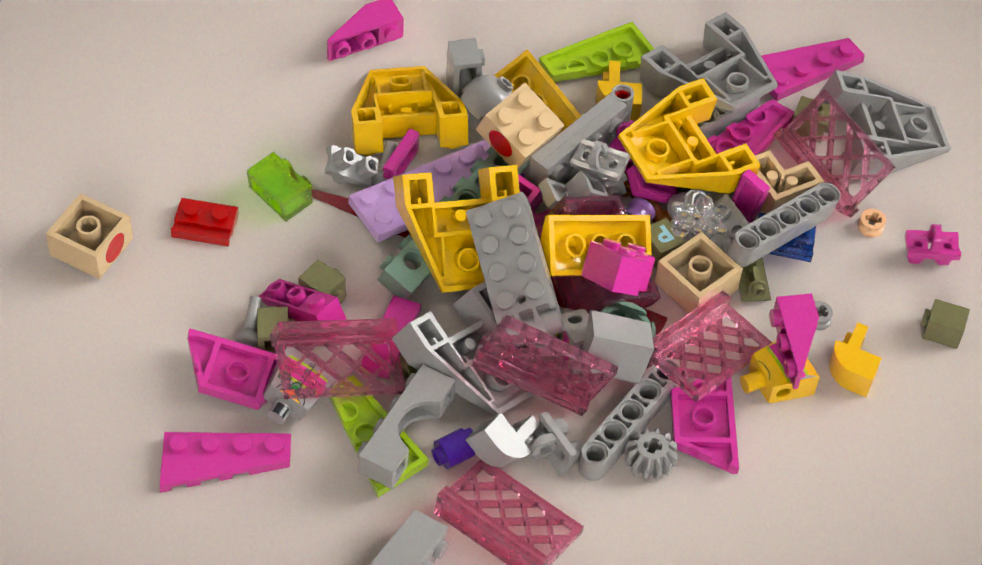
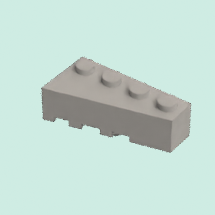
(415, 542)

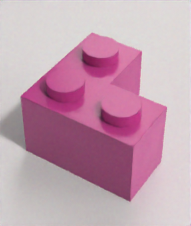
(618, 267)

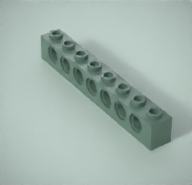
(404, 280)

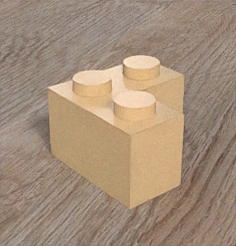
(784, 183)

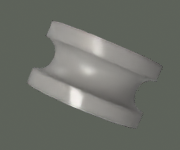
(824, 321)

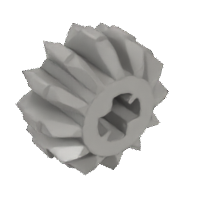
(651, 454)

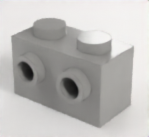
(463, 63)

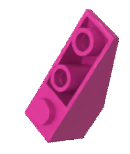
(367, 28)
(302, 302)
(795, 326)

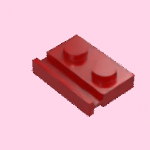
(204, 222)

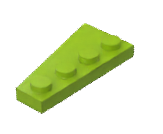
(593, 54)
(359, 418)

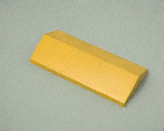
(529, 71)
(568, 237)

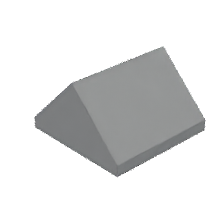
(621, 343)

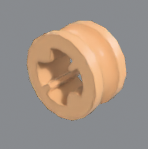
(868, 229)

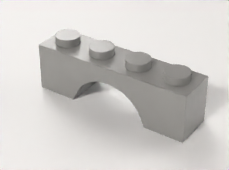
(424, 397)

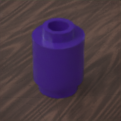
(452, 448)

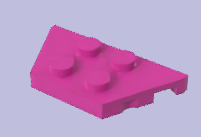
(230, 369)
(707, 426)

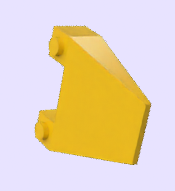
(405, 100)
(674, 150)
(443, 228)

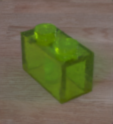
(280, 186)

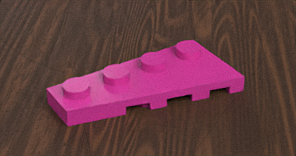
(810, 64)

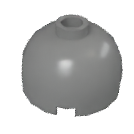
(485, 93)

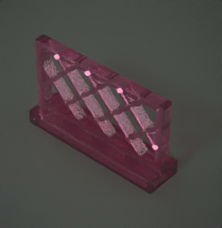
(802, 152)
(694, 325)
(330, 334)
(542, 376)
(494, 532)

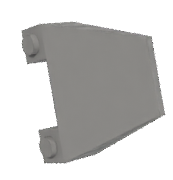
(730, 68)
(897, 123)
(427, 344)

